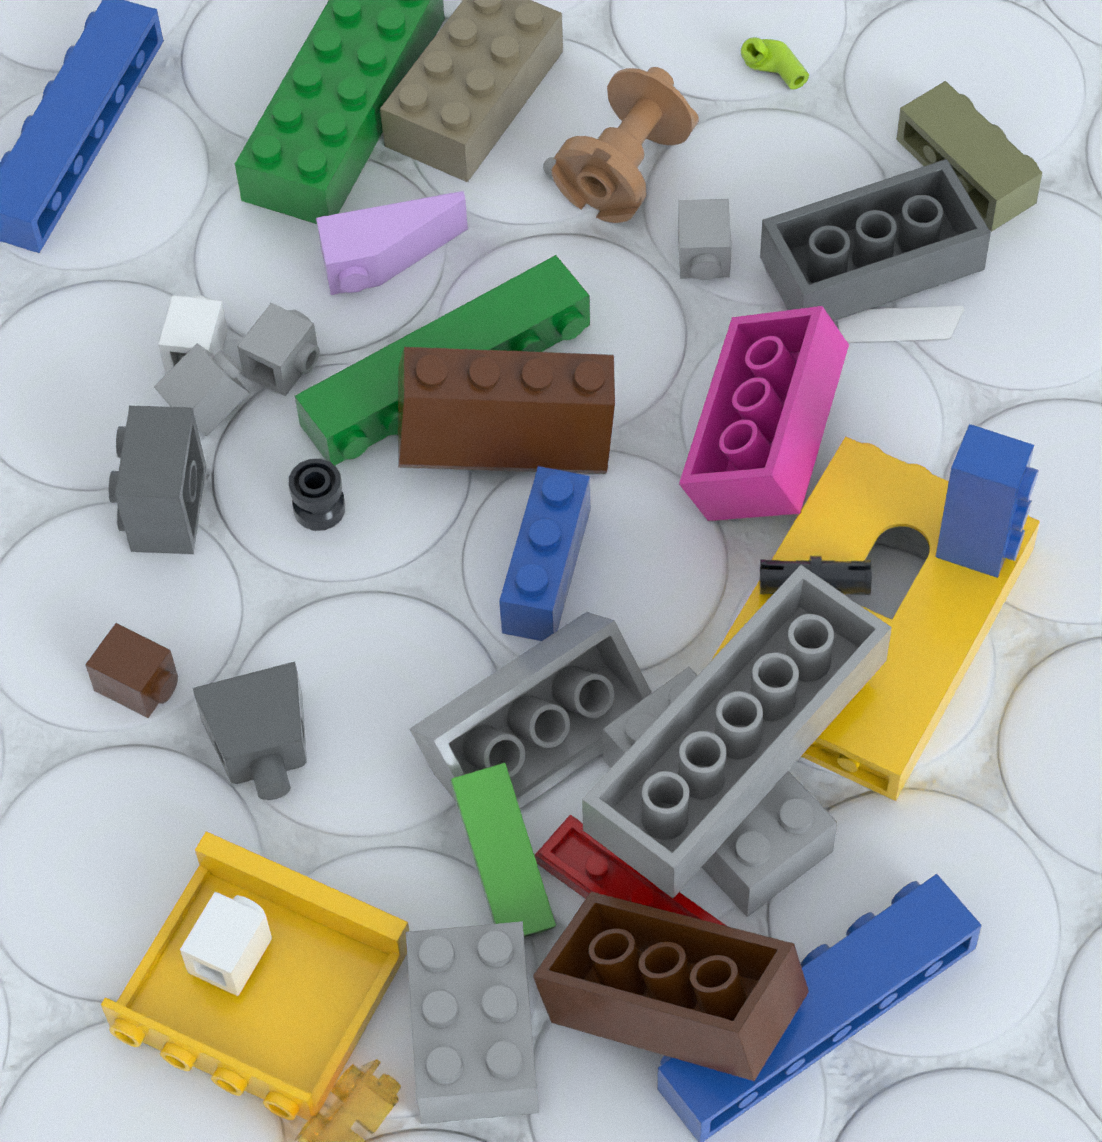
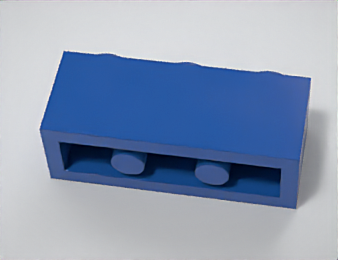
(986, 501)
(545, 554)

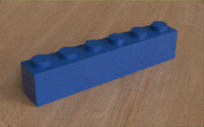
(74, 119)
(848, 989)

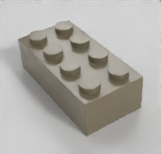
(471, 83)

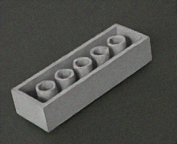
(735, 730)

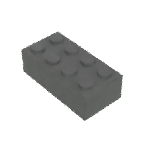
(876, 242)

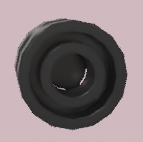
(317, 494)

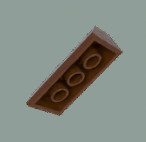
(505, 410)

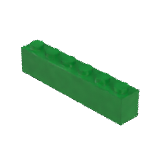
(522, 314)

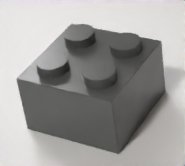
(159, 479)

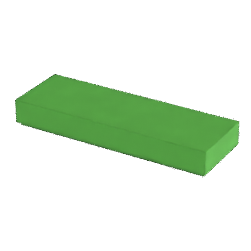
(502, 849)

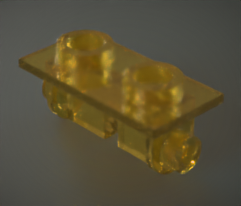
(359, 1099)

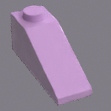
(380, 242)

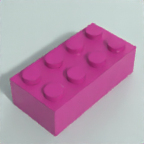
(765, 414)

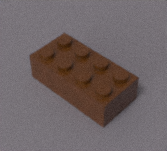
(672, 984)

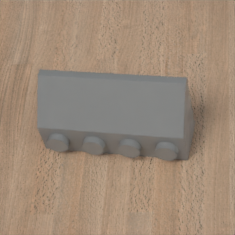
(538, 710)

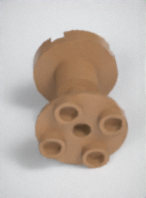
(606, 168)

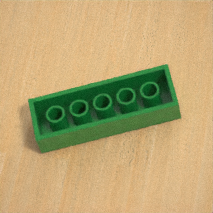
(330, 104)

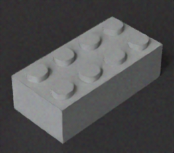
(771, 845)

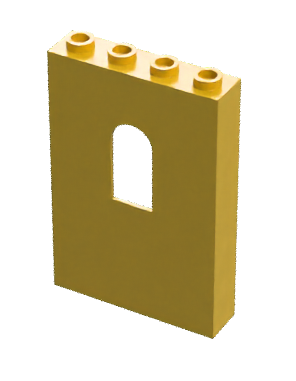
(932, 632)

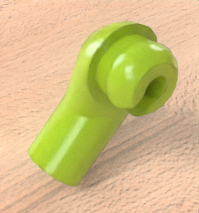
(774, 57)

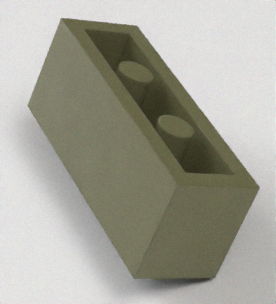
(988, 165)

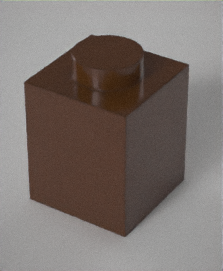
(132, 670)

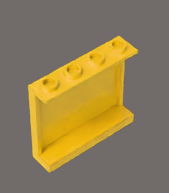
(299, 1006)

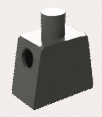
(257, 726)

